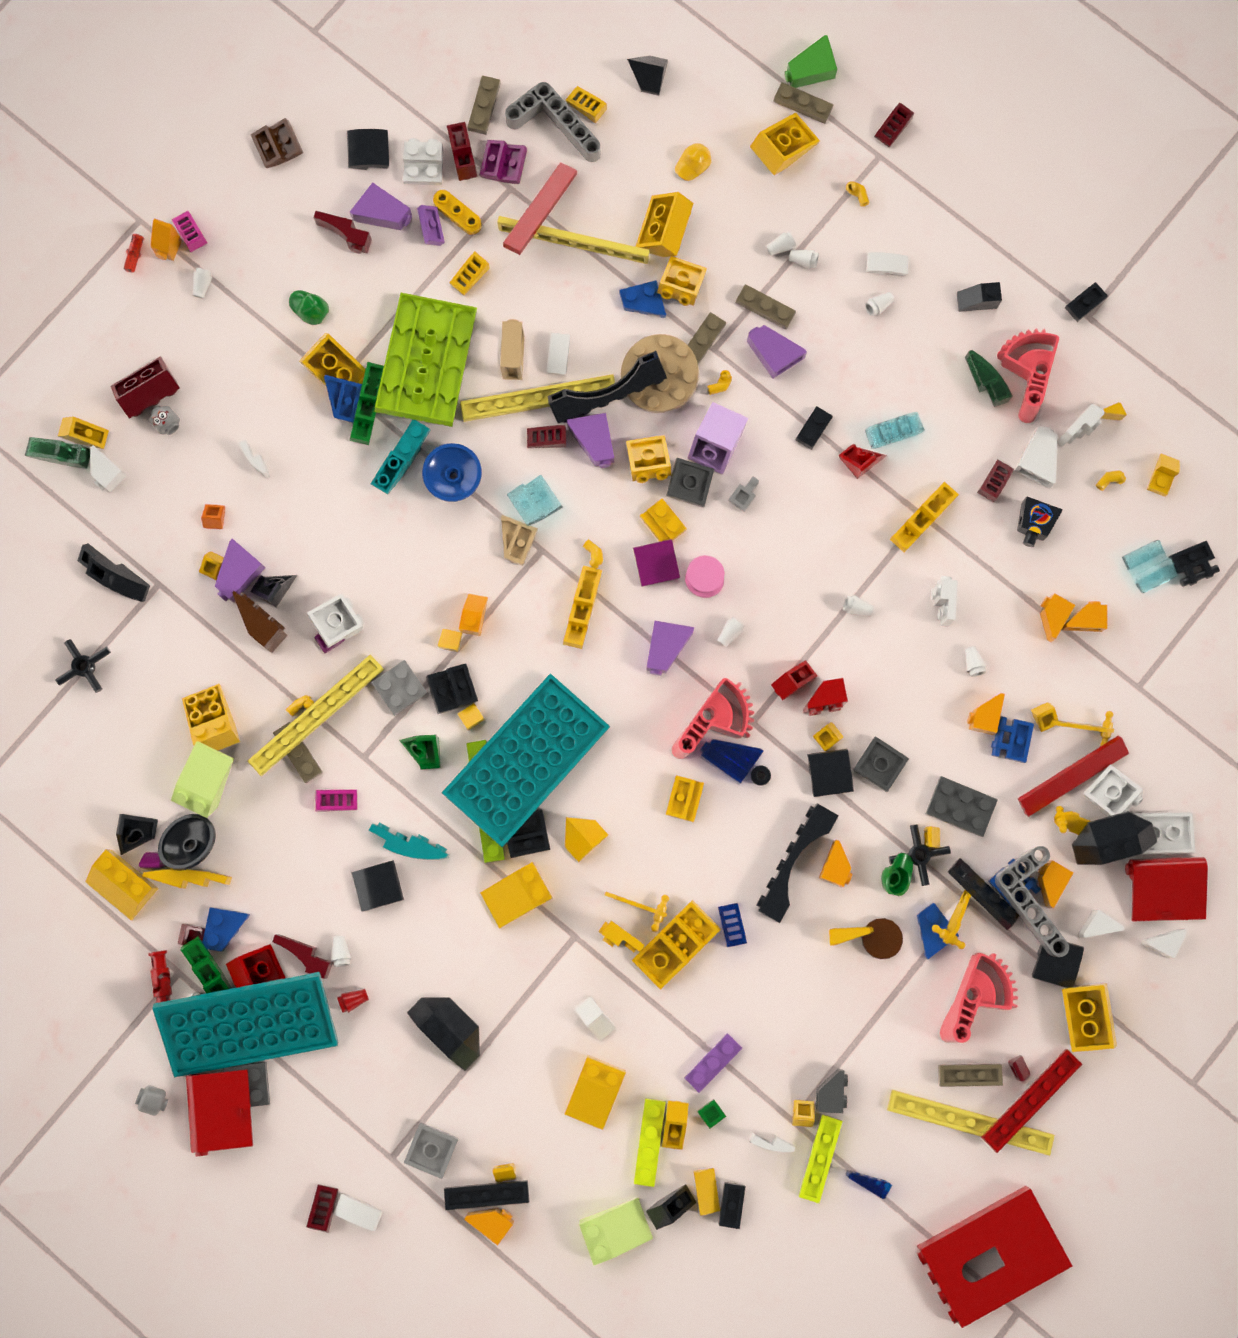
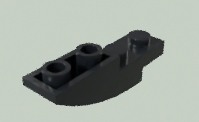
(113, 576)

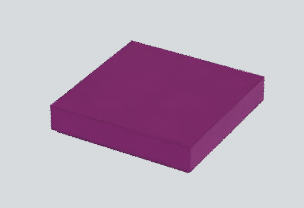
(656, 562)

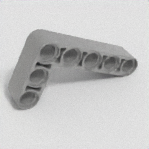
(564, 113)
(1028, 901)

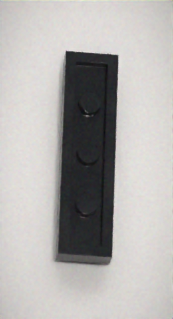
(983, 893)
(486, 1195)

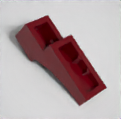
(462, 151)
(356, 239)
(305, 954)

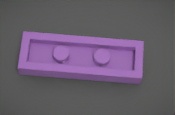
(713, 1062)

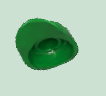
(308, 306)
(897, 877)

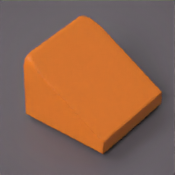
(213, 516)

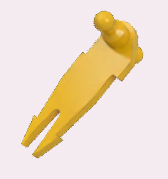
(1106, 728)
(1069, 821)
(660, 911)
(949, 934)

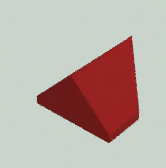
(860, 460)

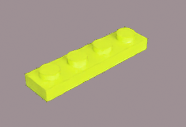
(649, 1142)
(820, 1158)

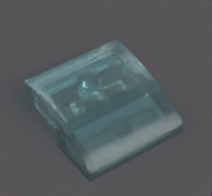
(534, 500)
(1149, 566)

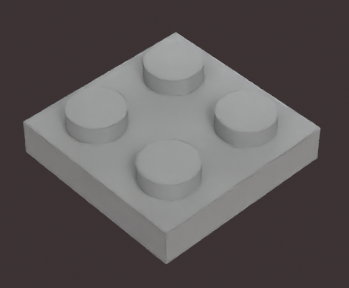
(399, 687)
(431, 1150)

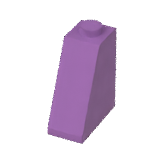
(381, 209)
(774, 350)
(594, 438)
(237, 571)
(666, 645)

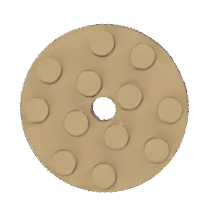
(680, 368)

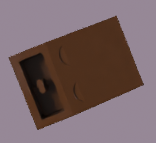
(264, 631)

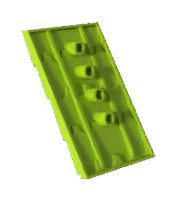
(426, 359)

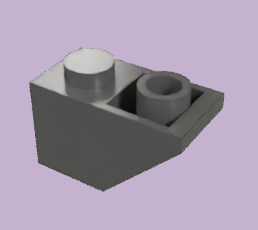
(830, 1093)

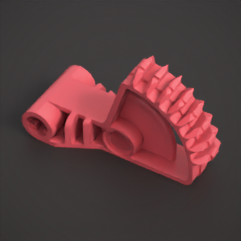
(1027, 368)
(720, 719)
(962, 1012)

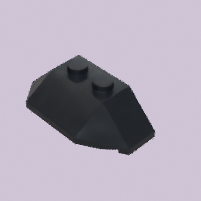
(1113, 839)
(448, 1029)

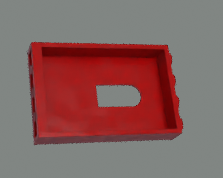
(1023, 1241)

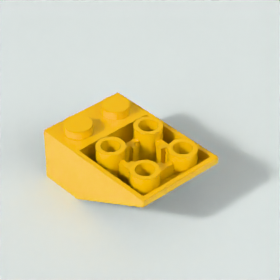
(210, 718)

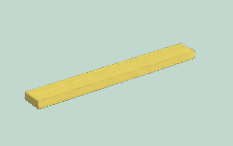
(581, 241)
(526, 399)
(315, 715)
(965, 1120)

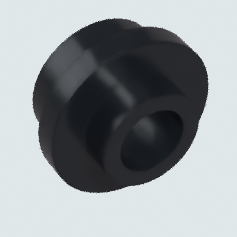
(756, 780)

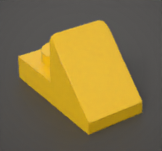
(1163, 475)

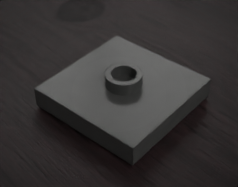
(690, 482)
(881, 764)

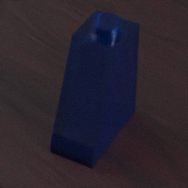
(730, 758)

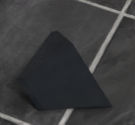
(649, 73)
(273, 588)
(134, 831)

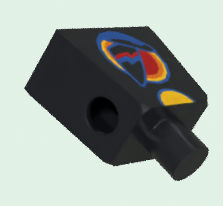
(1036, 520)

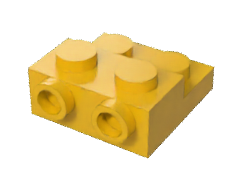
(681, 281)
(648, 458)
(615, 935)

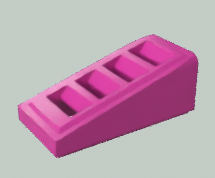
(195, 243)
(318, 800)

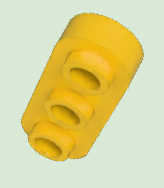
(461, 218)

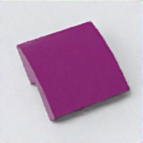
(503, 161)

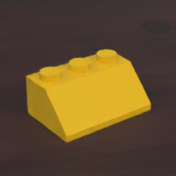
(665, 224)
(120, 883)
(1089, 1017)

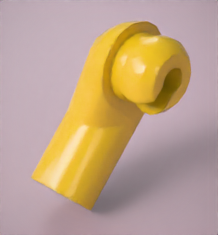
(859, 191)
(722, 384)
(1112, 476)
(596, 554)
(305, 701)

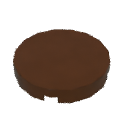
(884, 940)

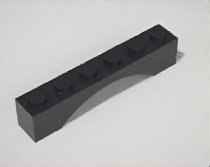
(571, 403)
(776, 900)

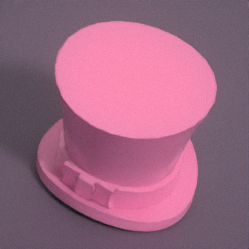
(705, 576)

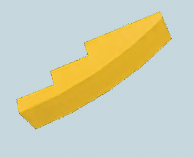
(924, 517)
(582, 607)
(181, 878)

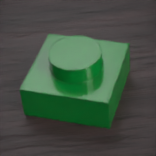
(711, 1113)

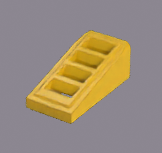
(595, 101)
(475, 257)
(841, 935)

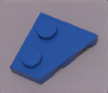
(643, 299)
(343, 397)
(926, 919)
(222, 927)

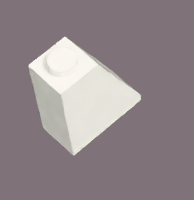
(1040, 457)

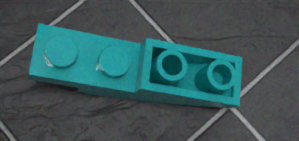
(401, 457)
(416, 847)

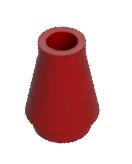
(352, 1000)

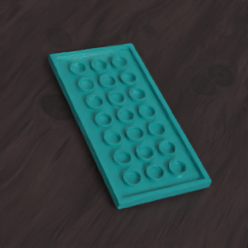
(525, 760)
(245, 1024)

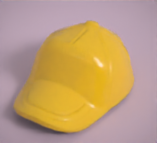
(693, 162)

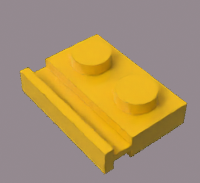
(663, 521)
(684, 798)

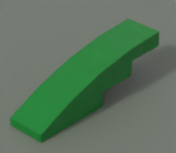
(365, 410)
(205, 966)

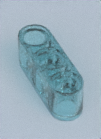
(894, 430)

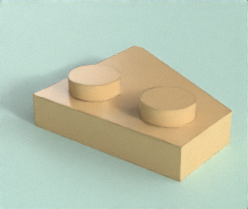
(517, 539)

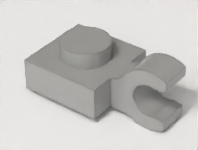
(743, 495)

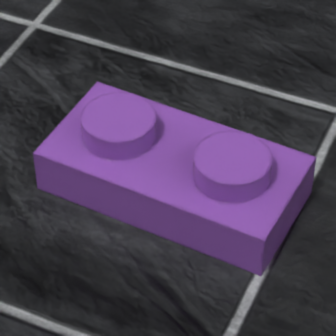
(431, 225)

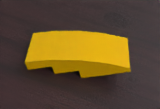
(676, 944)

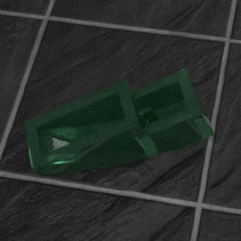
(988, 379)
(58, 452)

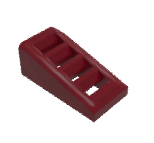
(901, 114)
(547, 444)
(988, 493)
(328, 1218)

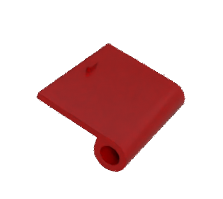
(1168, 888)
(219, 1111)

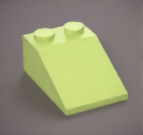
(202, 780)
(615, 1231)

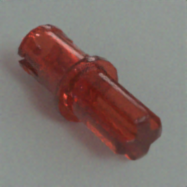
(133, 253)

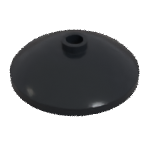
(186, 842)

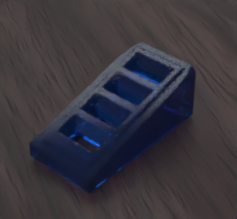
(729, 943)
(875, 1185)

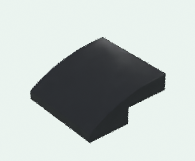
(368, 148)
(451, 688)
(830, 772)
(530, 837)
(377, 886)
(1058, 970)

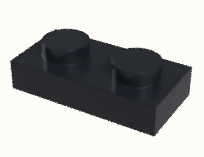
(1086, 302)
(814, 427)
(731, 1205)

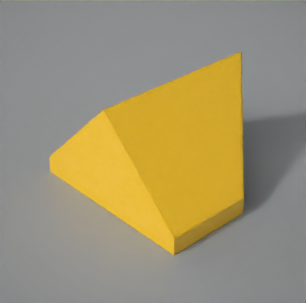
(582, 836)

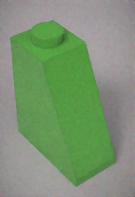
(812, 65)

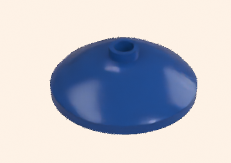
(448, 460)

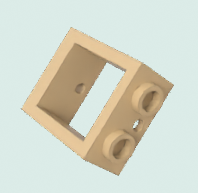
(512, 350)

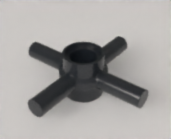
(76, 662)
(928, 853)

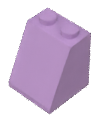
(717, 437)

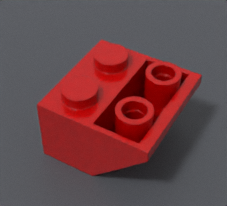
(829, 695)

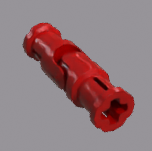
(161, 986)

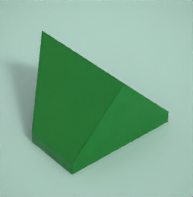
(424, 750)

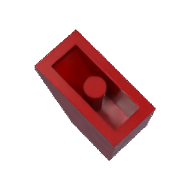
(793, 680)

